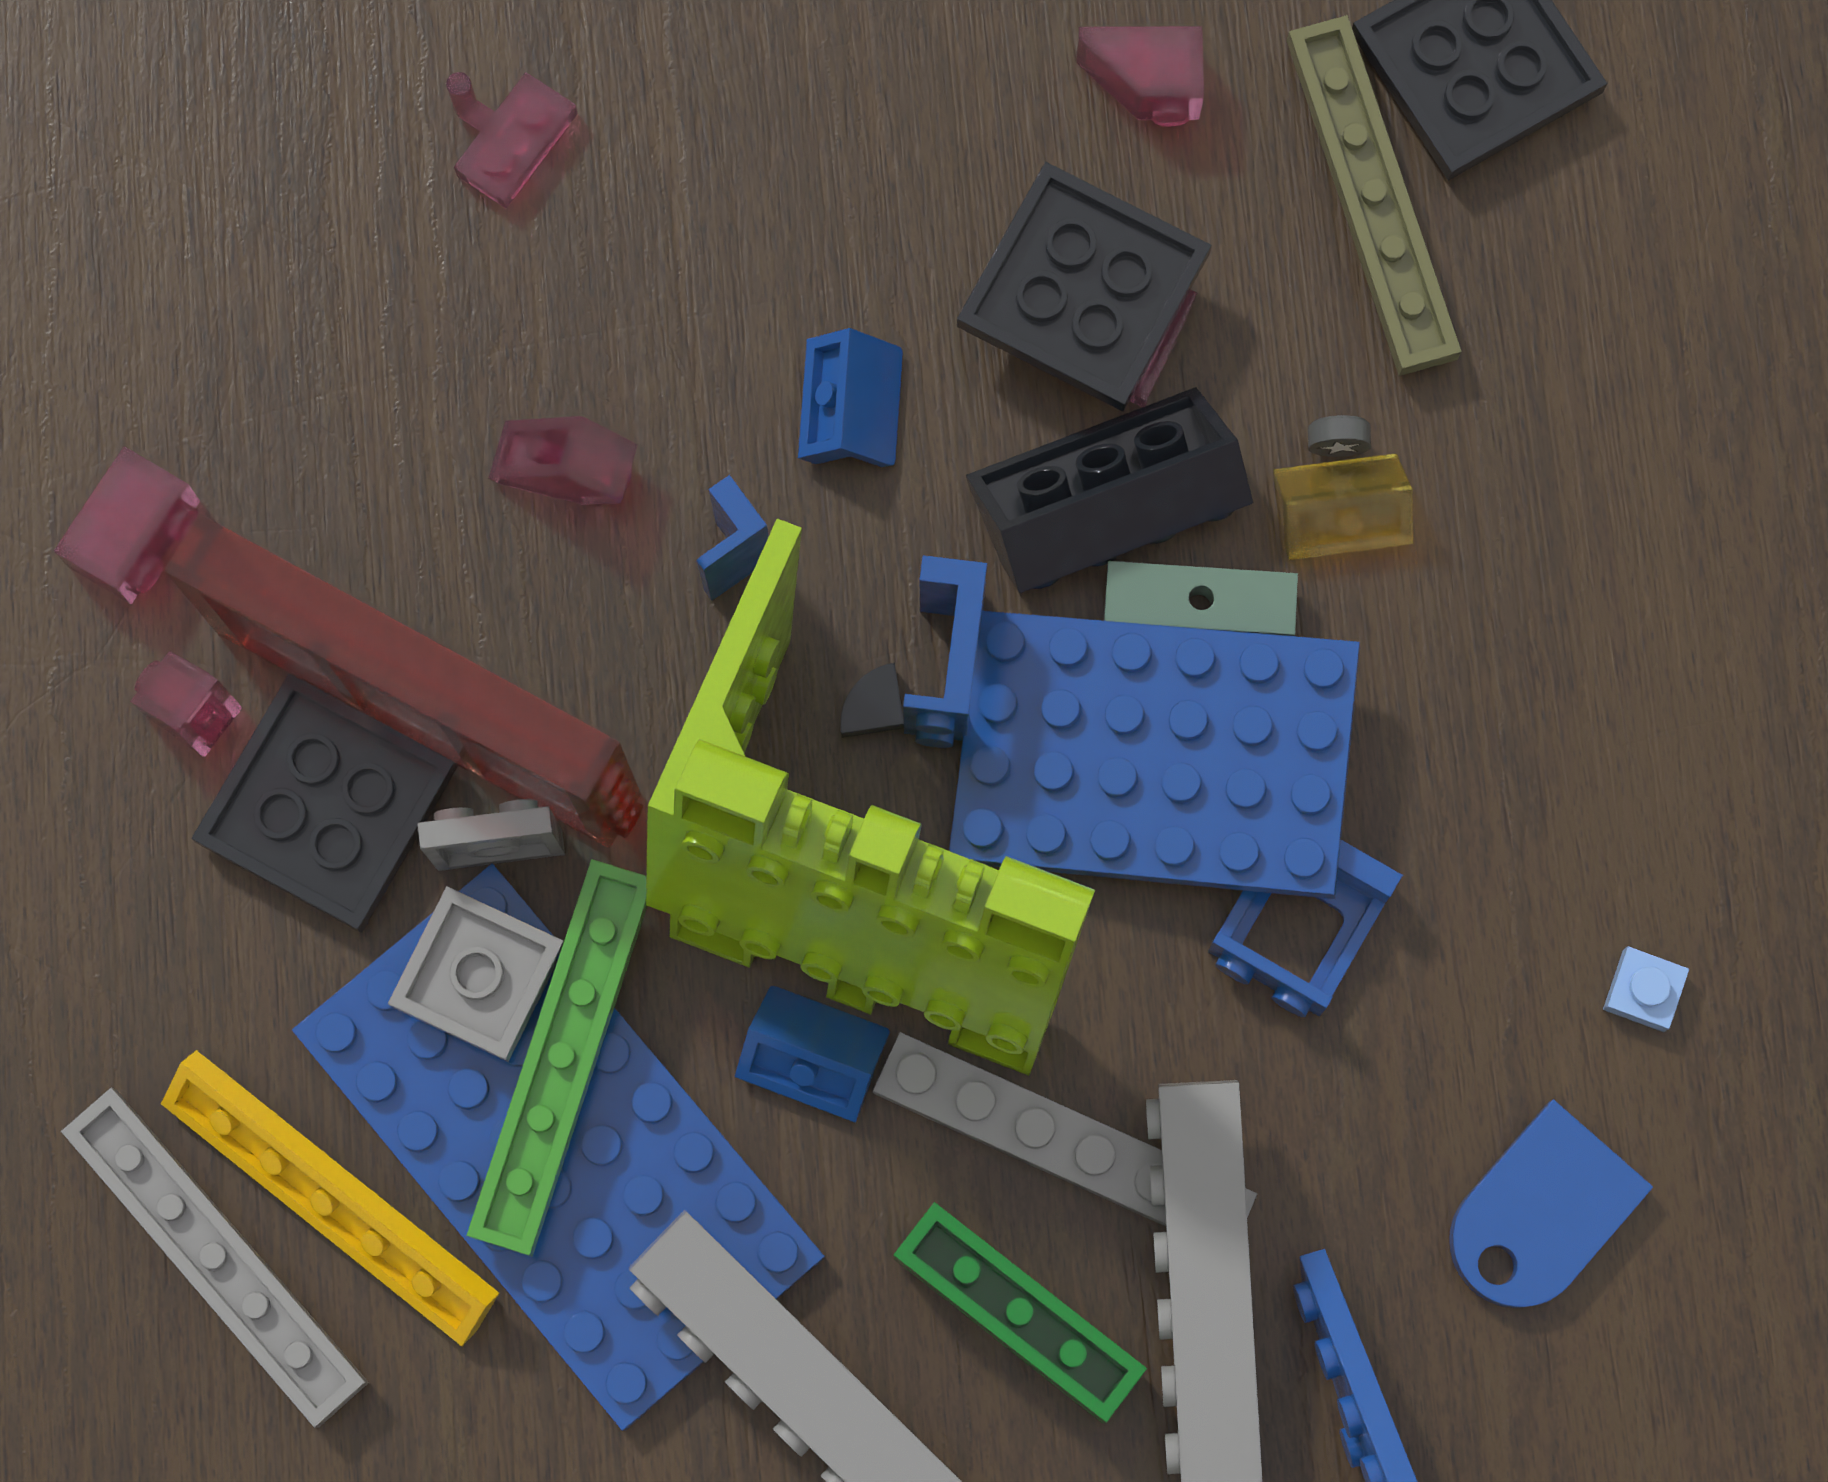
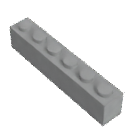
(1209, 1282)
(777, 1361)

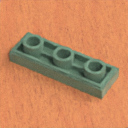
(1238, 598)

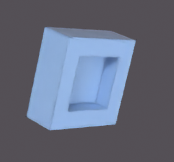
(1646, 989)

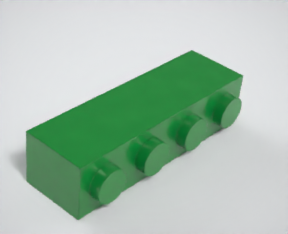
(1019, 1313)

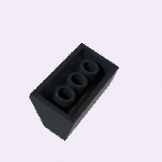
(1111, 489)

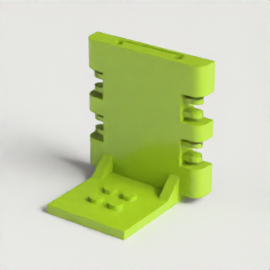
(839, 893)

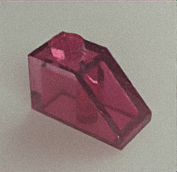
(1147, 69)
(564, 459)
(185, 702)

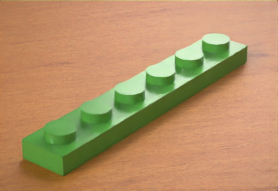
(560, 1059)

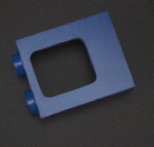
(955, 590)
(1360, 895)

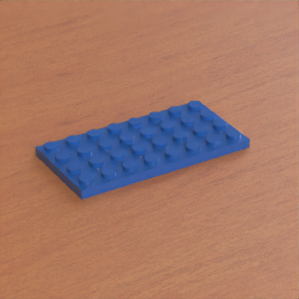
(627, 1174)

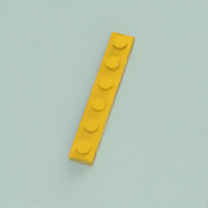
(329, 1198)

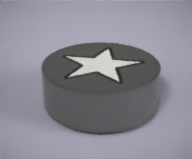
(1339, 436)

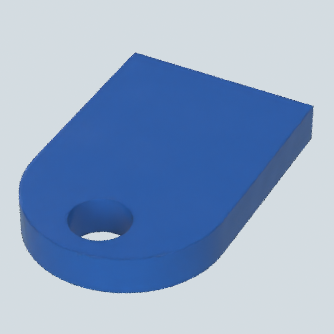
(1545, 1205)

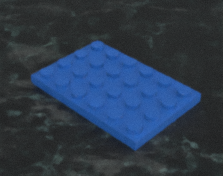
(1157, 753)

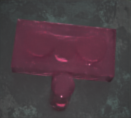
(512, 138)

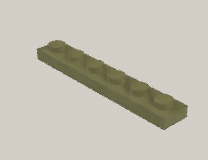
(1373, 196)

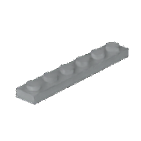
(1023, 1125)
(215, 1257)

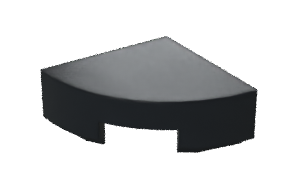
(873, 704)

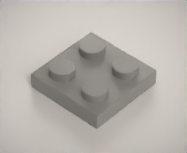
(513, 834)
(477, 974)

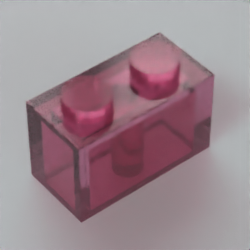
(129, 526)

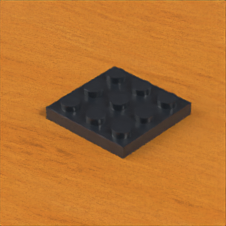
(1477, 71)
(1084, 286)
(324, 802)

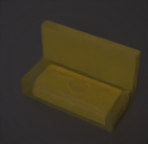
(1345, 506)

